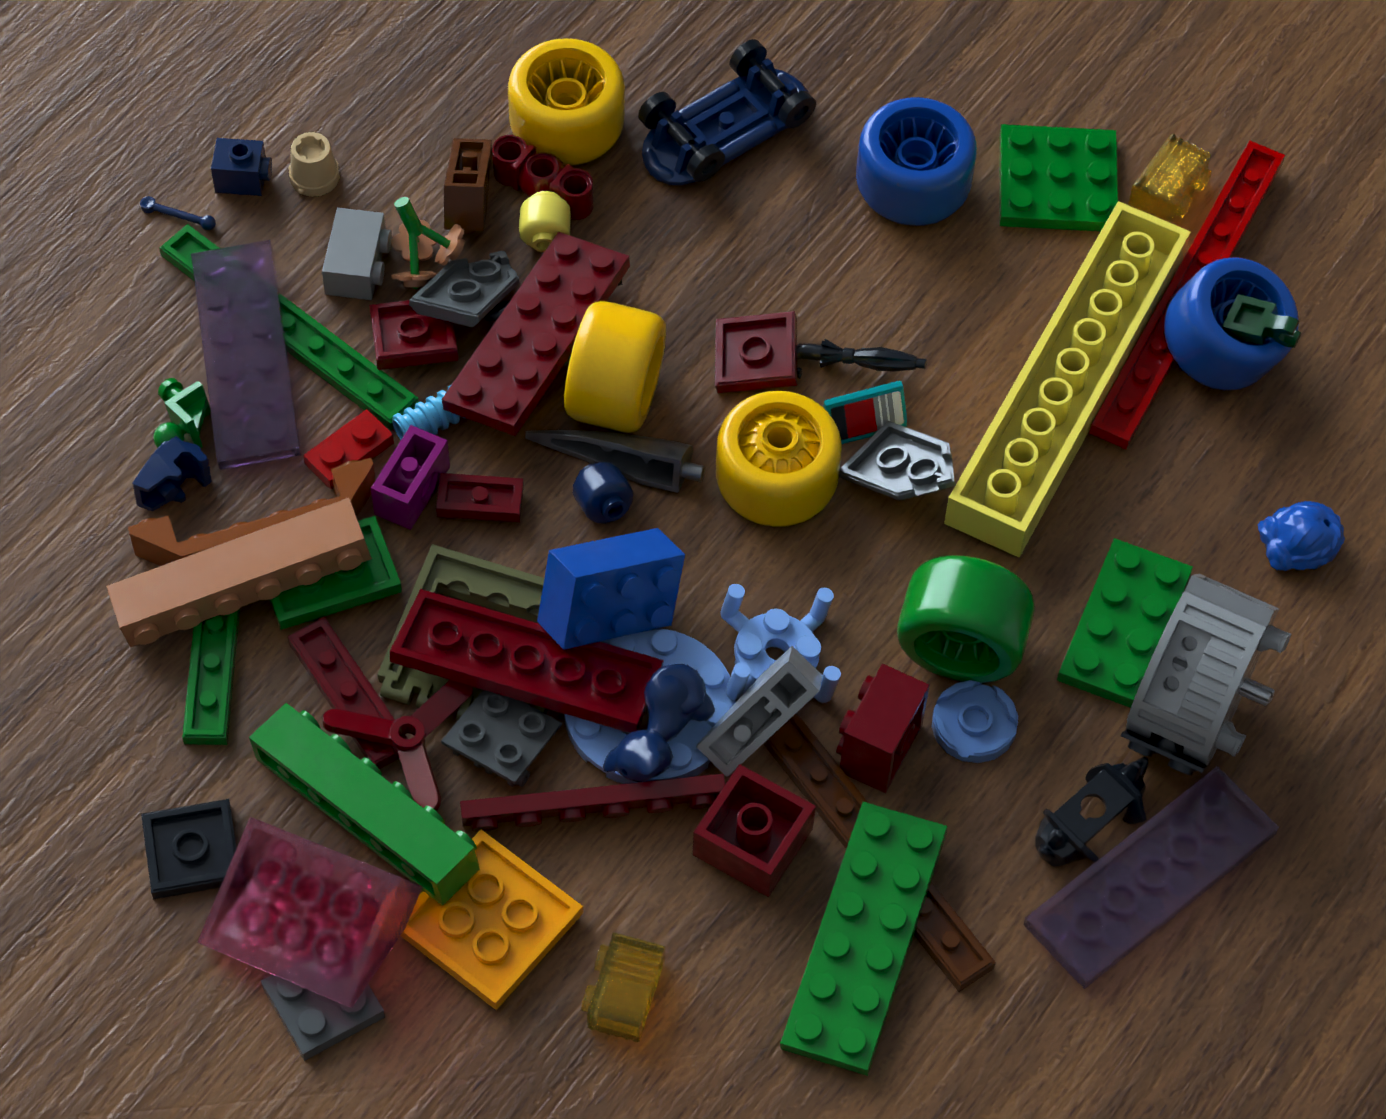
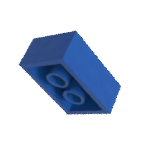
(610, 588)

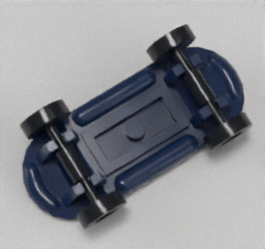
(723, 123)

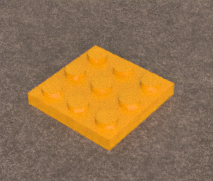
(493, 924)

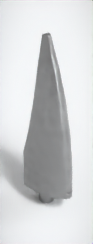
(639, 458)

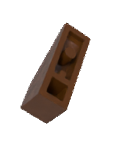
(467, 184)

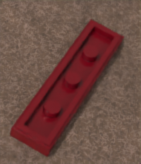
(341, 682)

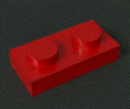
(357, 440)

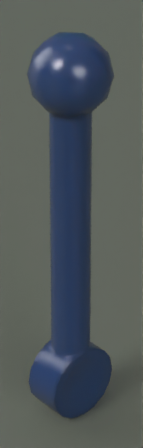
(149, 205)

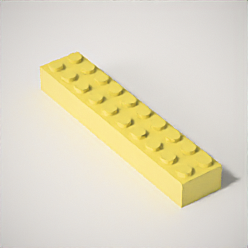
(1066, 380)

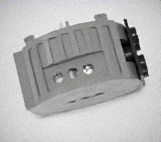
(1202, 674)

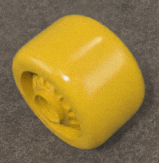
(567, 100)
(614, 366)
(778, 458)

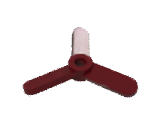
(410, 751)

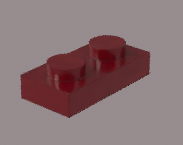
(480, 497)

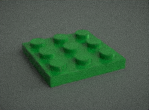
(1057, 177)

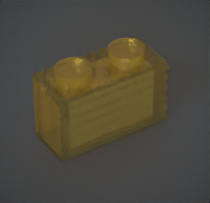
(1171, 179)
(624, 986)

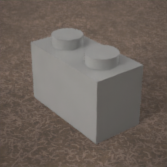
(355, 254)

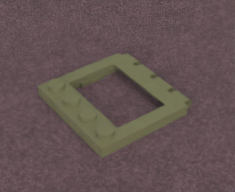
(470, 581)

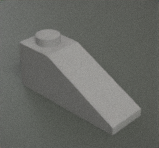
(761, 711)

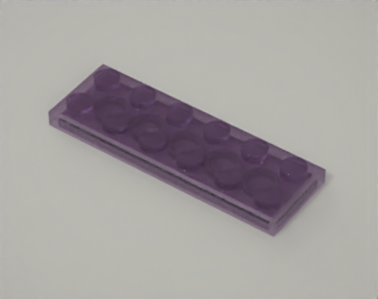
(245, 355)
(1150, 877)

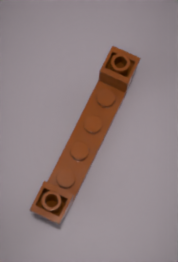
(156, 542)

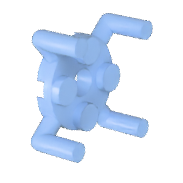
(775, 630)

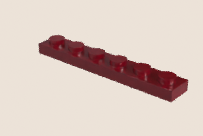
(574, 804)

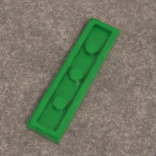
(211, 681)

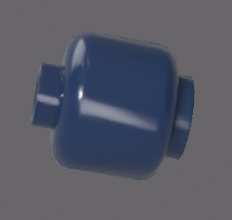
(602, 492)

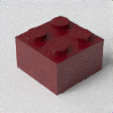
(882, 727)
(753, 830)

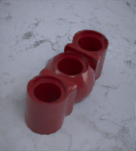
(523, 169)

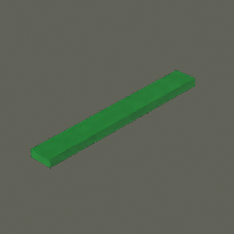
(314, 344)

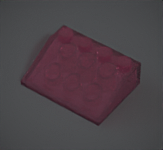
(307, 912)

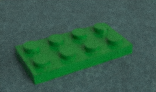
(1123, 622)

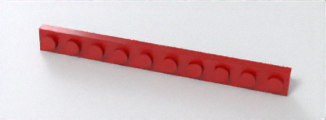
(1216, 240)

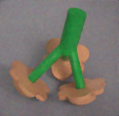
(416, 243)

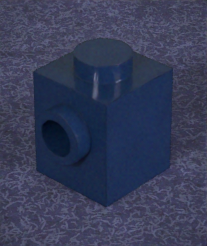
(240, 167)

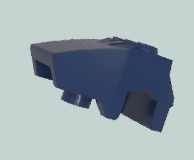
(167, 470)

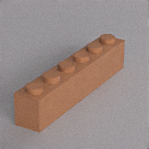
(238, 573)

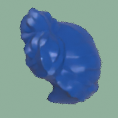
(1302, 536)

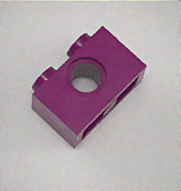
(410, 477)

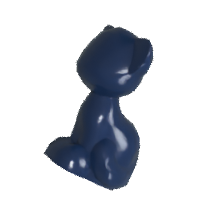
(673, 699)

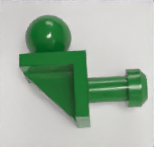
(185, 411)

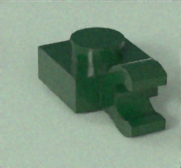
(1256, 319)

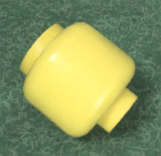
(542, 218)

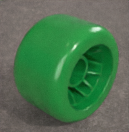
(966, 619)

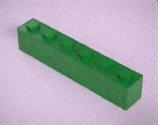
(366, 803)

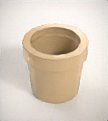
(313, 165)

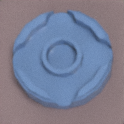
(974, 721)

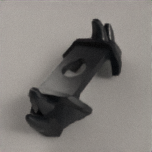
(1066, 832)

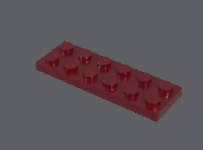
(534, 334)
(524, 661)

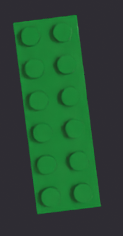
(864, 938)

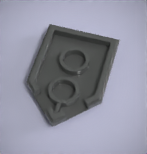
(466, 290)
(901, 463)

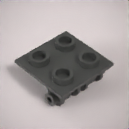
(501, 735)

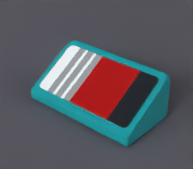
(866, 411)

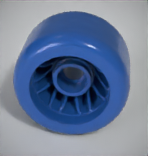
(916, 161)
(1197, 317)

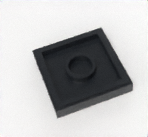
(188, 847)

